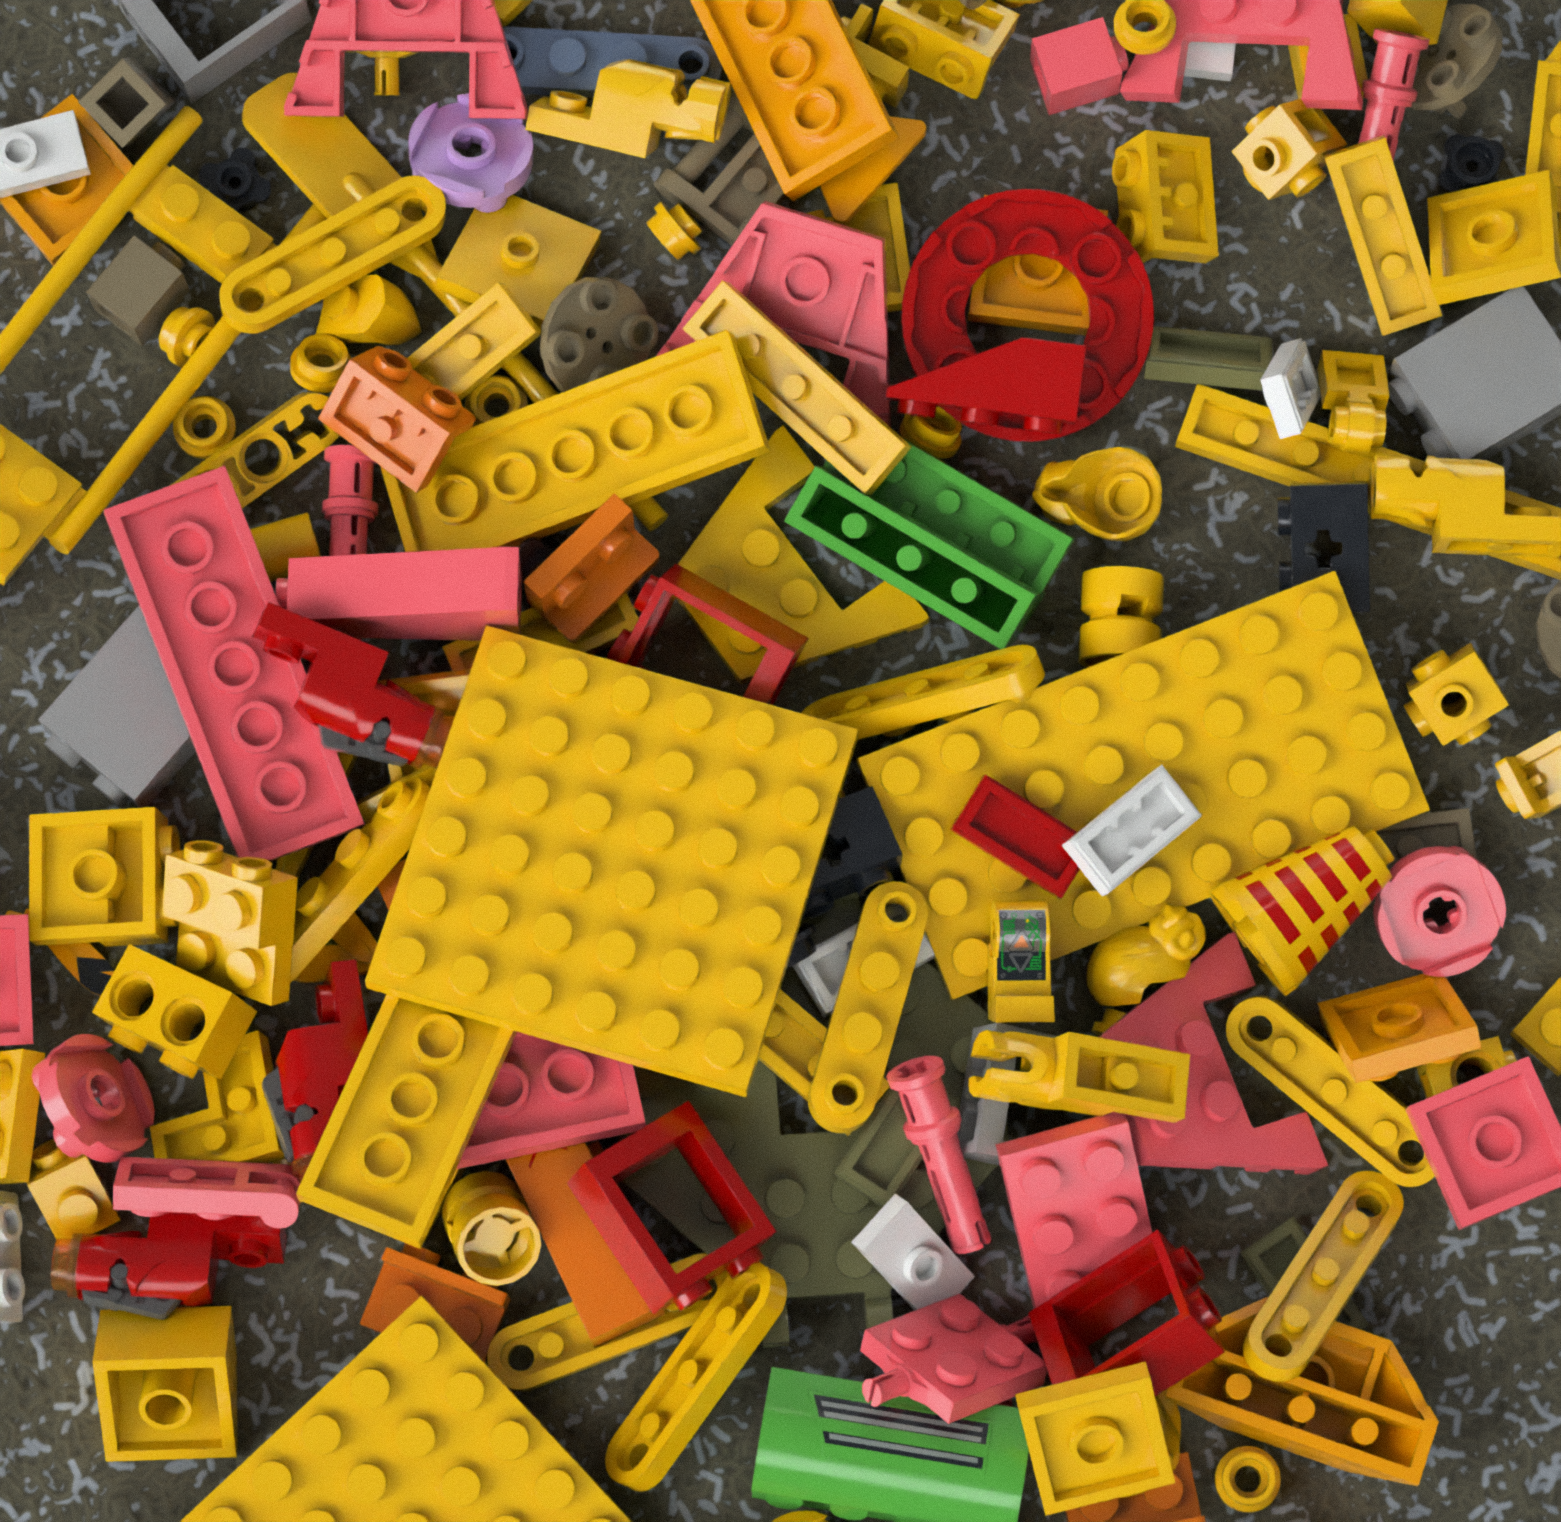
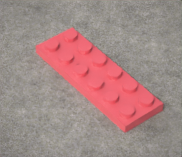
(201, 602)

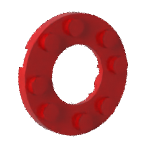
(1048, 227)

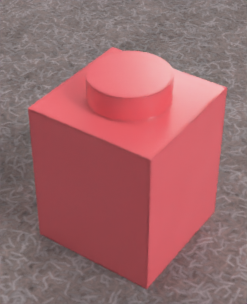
(1078, 65)

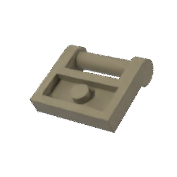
(738, 188)

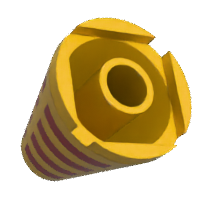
(1304, 902)

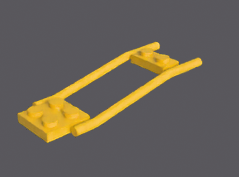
(36, 493)

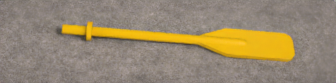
(341, 167)

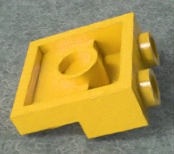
(99, 876)
(232, 919)

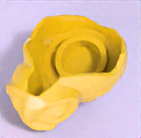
(1104, 492)
(1144, 955)

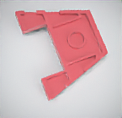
(1320, 24)
(407, 27)
(819, 287)
(1215, 1119)

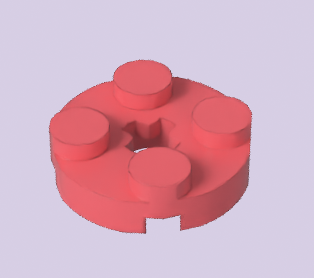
(1471, 925)
(68, 1088)

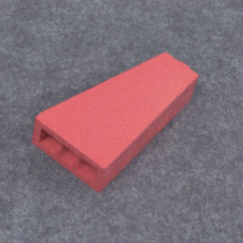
(408, 593)

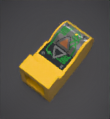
(1019, 962)

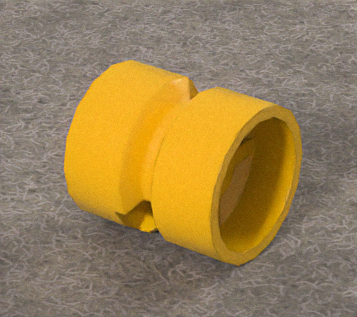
(1113, 591)
(491, 1228)

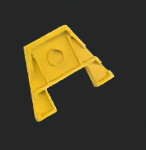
(758, 564)

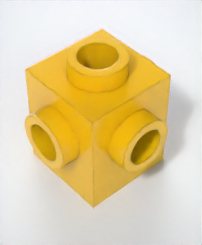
(1287, 149)
(1459, 673)

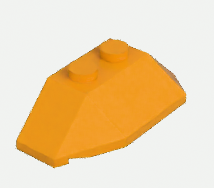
(1346, 1408)

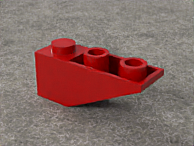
(1015, 379)

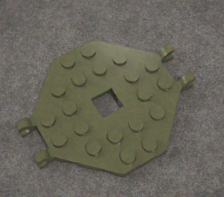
(794, 1172)

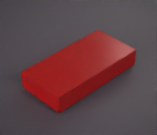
(1018, 835)

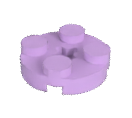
(470, 181)

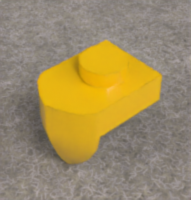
(369, 313)

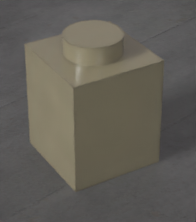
(127, 101)
(139, 288)

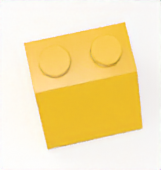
(167, 1384)

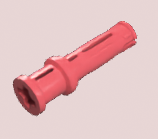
(1391, 84)
(349, 500)
(934, 1128)

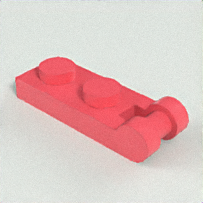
(207, 1188)

